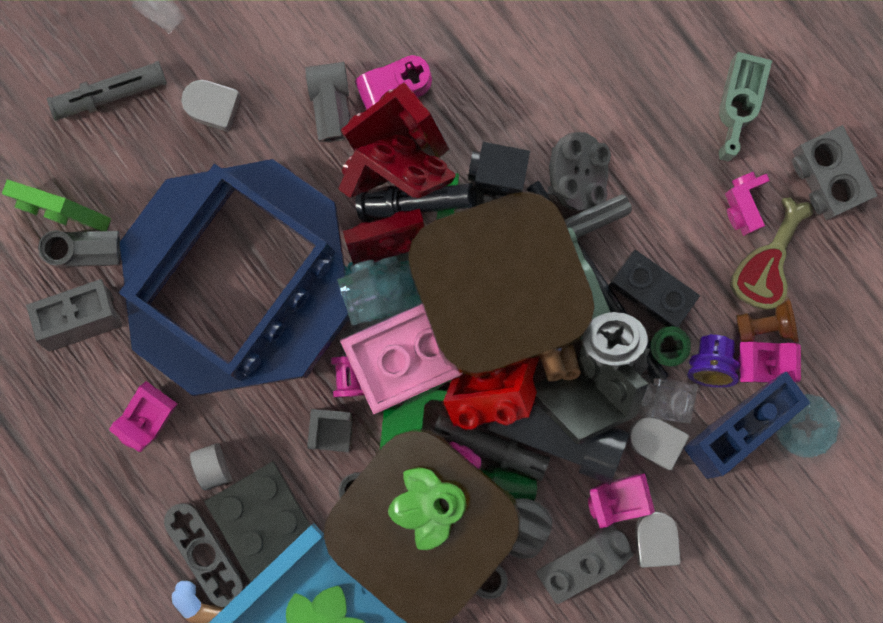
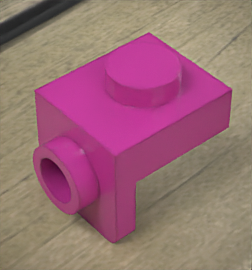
(743, 210)
(765, 361)
(143, 417)
(621, 500)

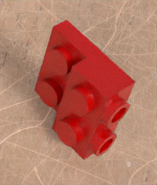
(498, 397)

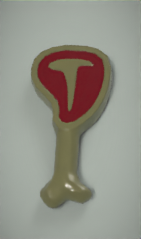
(760, 275)

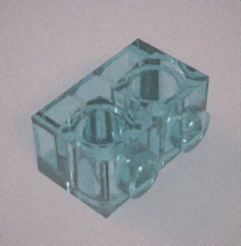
(378, 290)

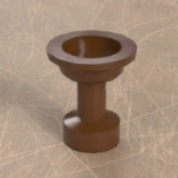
(782, 321)

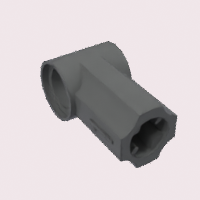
(328, 91)
(85, 248)

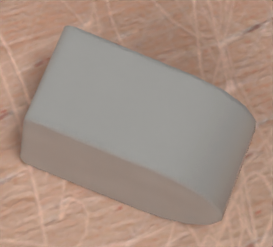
(211, 104)
(657, 441)
(210, 467)
(657, 541)

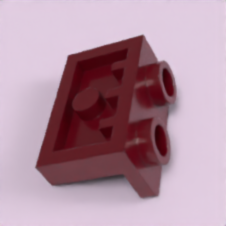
(383, 237)

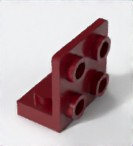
(396, 113)

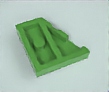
(55, 207)

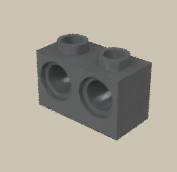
(843, 169)

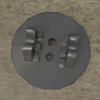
(579, 171)

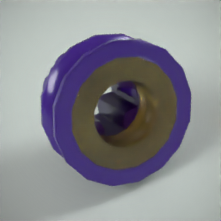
(712, 368)

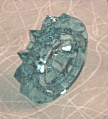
(821, 438)

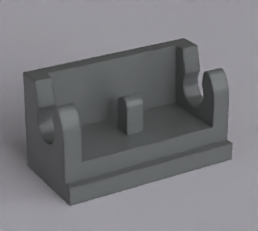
(73, 315)

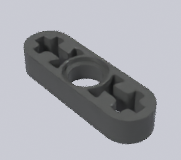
(197, 523)

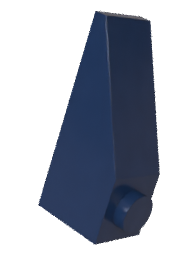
(746, 426)

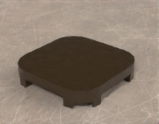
(501, 283)
(384, 556)

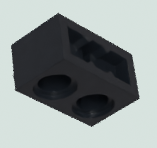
(498, 169)
(653, 290)

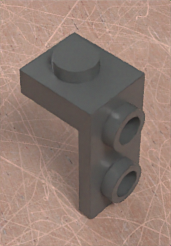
(586, 564)

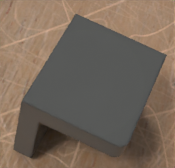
(330, 430)

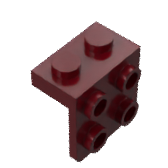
(395, 161)

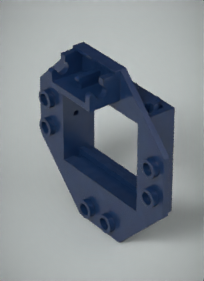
(296, 325)

